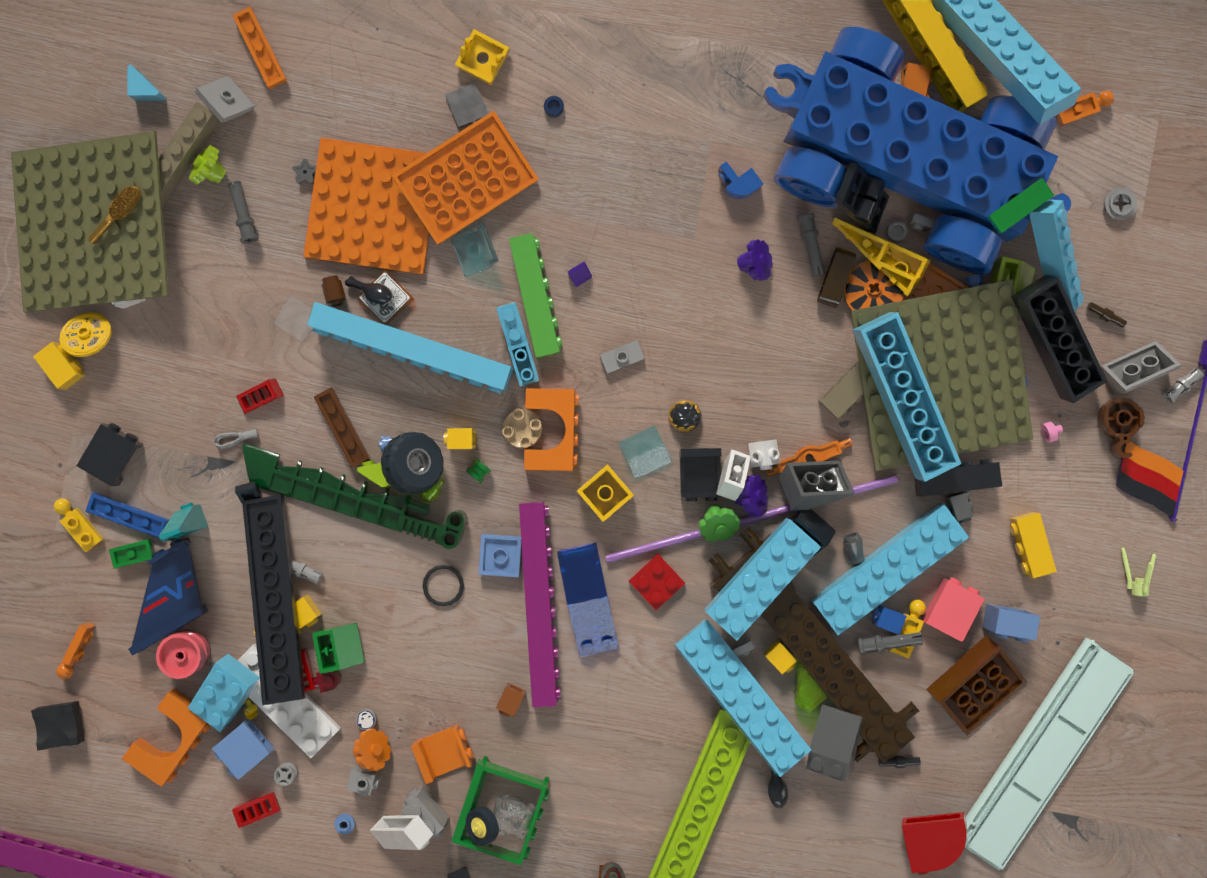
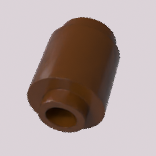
(333, 290)

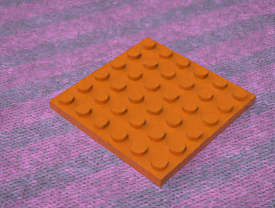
(361, 212)

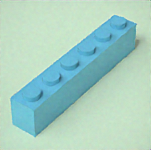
(1056, 248)

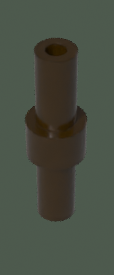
(1106, 314)

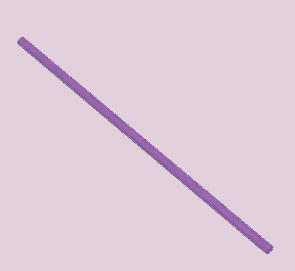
(743, 521)

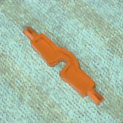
(818, 453)

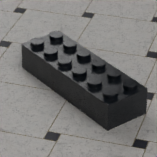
(1059, 338)

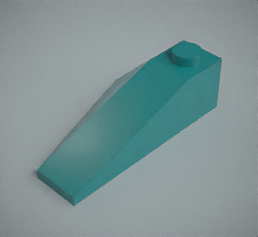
(184, 522)

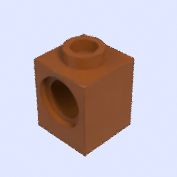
(510, 700)

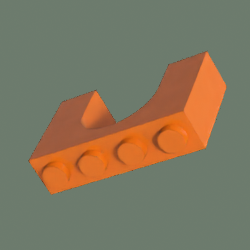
(562, 456)
(161, 765)

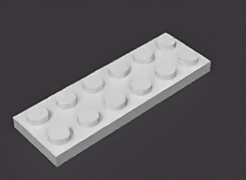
(299, 719)

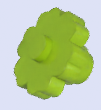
(207, 167)

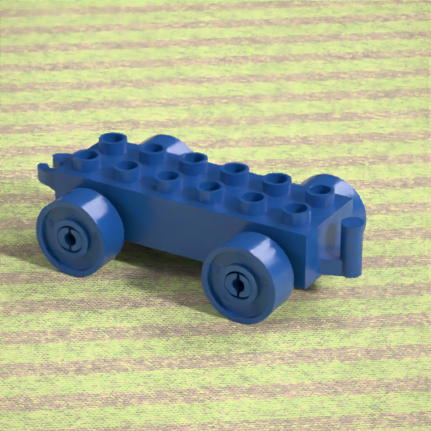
(912, 144)

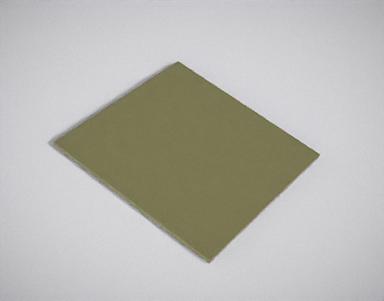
(64, 198)
(971, 363)

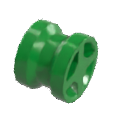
(478, 470)

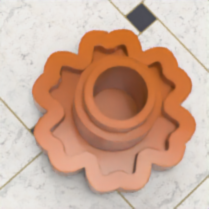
(372, 750)

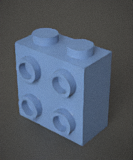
(243, 749)

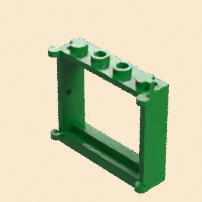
(460, 835)

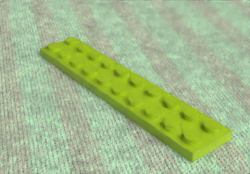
(702, 800)

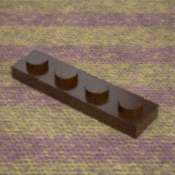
(342, 427)

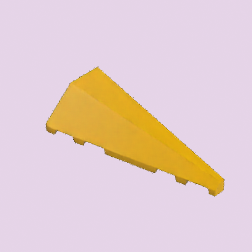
(896, 262)

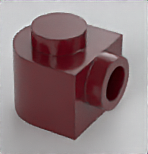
(327, 681)

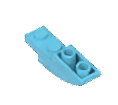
(517, 343)

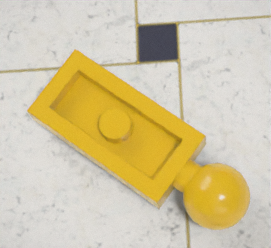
(77, 525)
(911, 625)

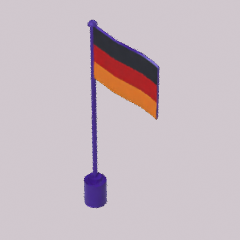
(1154, 477)

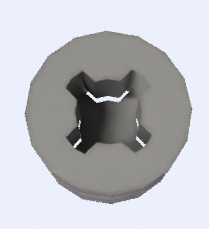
(282, 777)

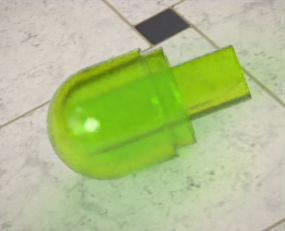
(431, 494)

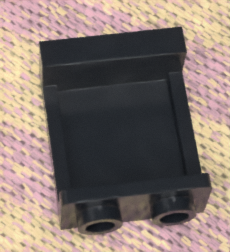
(109, 453)
(700, 473)

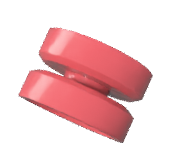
(182, 654)

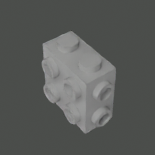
(422, 803)

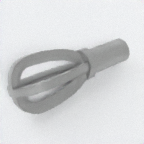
(242, 436)

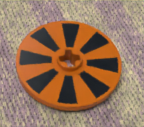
(858, 290)

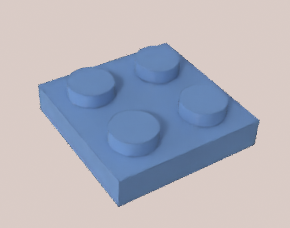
(500, 555)

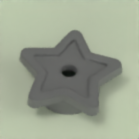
(309, 176)

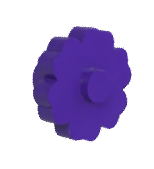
(756, 260)
(753, 496)

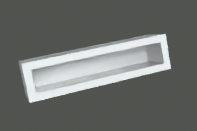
(402, 832)

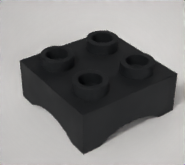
(58, 725)

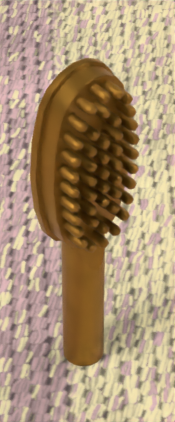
(120, 208)

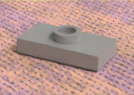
(622, 357)

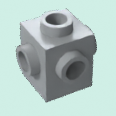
(363, 781)

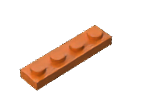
(259, 47)

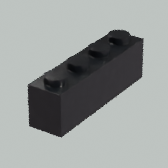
(962, 478)

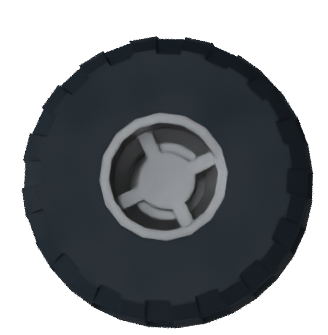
(412, 463)

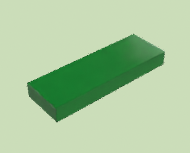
(1020, 206)

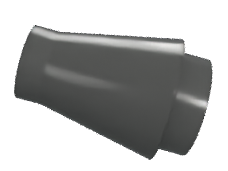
(854, 547)

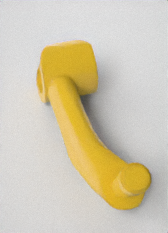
(250, 712)

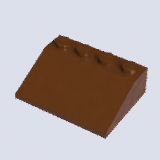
(977, 685)

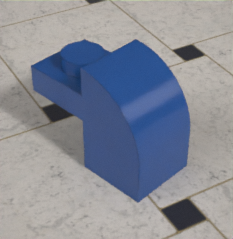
(742, 186)

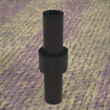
(900, 762)

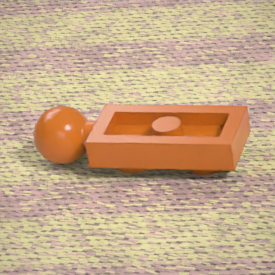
(1085, 106)
(75, 650)

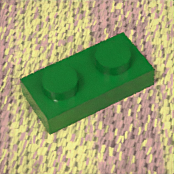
(131, 553)

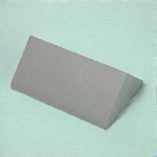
(1139, 367)

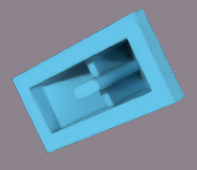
(141, 88)

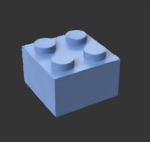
(1011, 622)

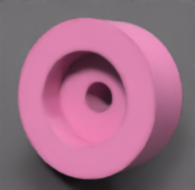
(1050, 431)

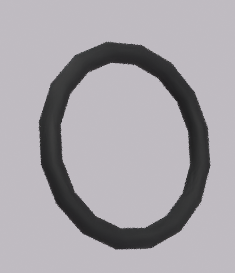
(438, 568)

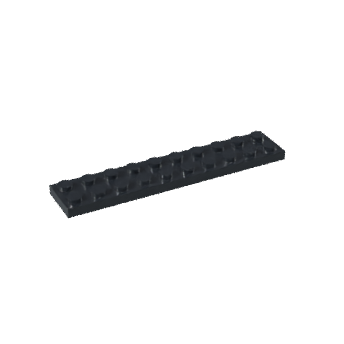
(273, 600)

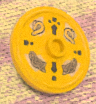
(85, 334)

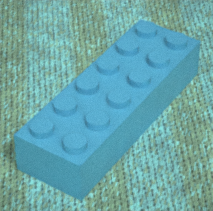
(762, 578)

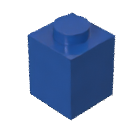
(888, 619)

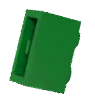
(338, 647)

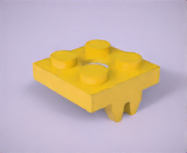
(477, 44)

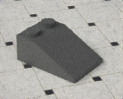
(814, 484)
(834, 743)

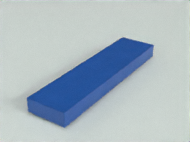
(126, 515)

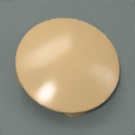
(522, 428)

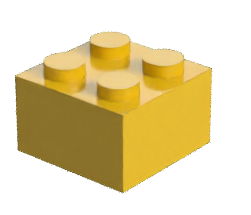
(605, 492)

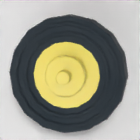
(482, 826)

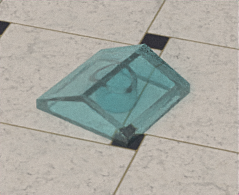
(474, 250)
(645, 452)

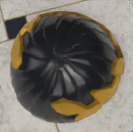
(685, 416)

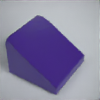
(579, 274)

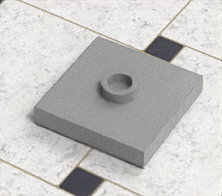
(224, 99)

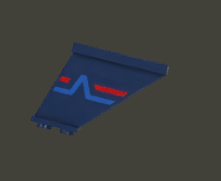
(170, 596)

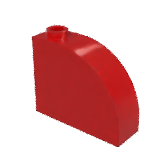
(934, 840)

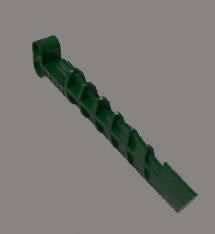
(332, 493)

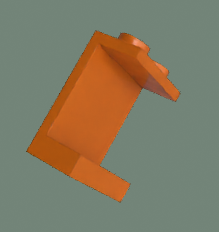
(442, 752)

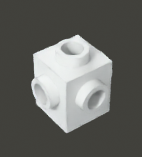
(764, 454)

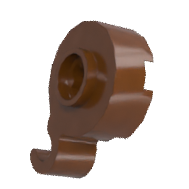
(1123, 430)

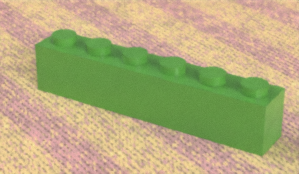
(534, 295)

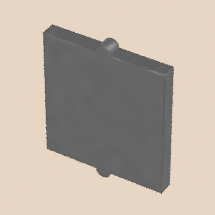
(467, 105)

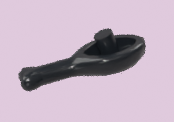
(374, 292)
(777, 791)

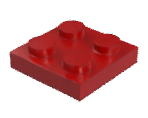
(656, 581)

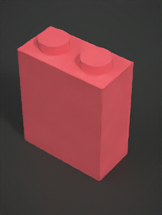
(953, 608)

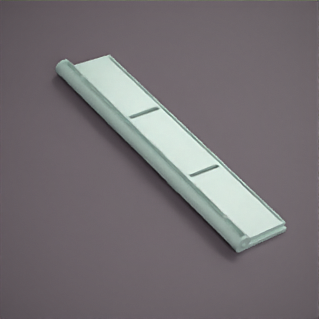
(1044, 753)

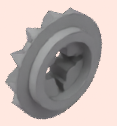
(1126, 197)

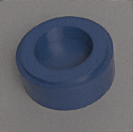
(553, 106)

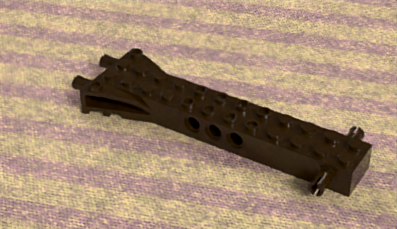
(828, 664)

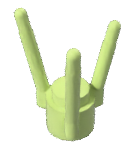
(1140, 586)

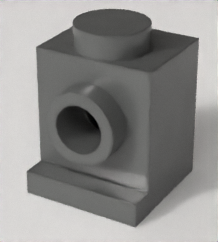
(960, 506)

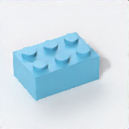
(223, 692)

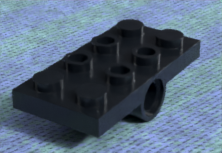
(862, 197)

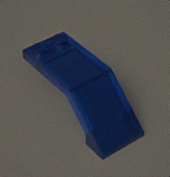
(587, 599)

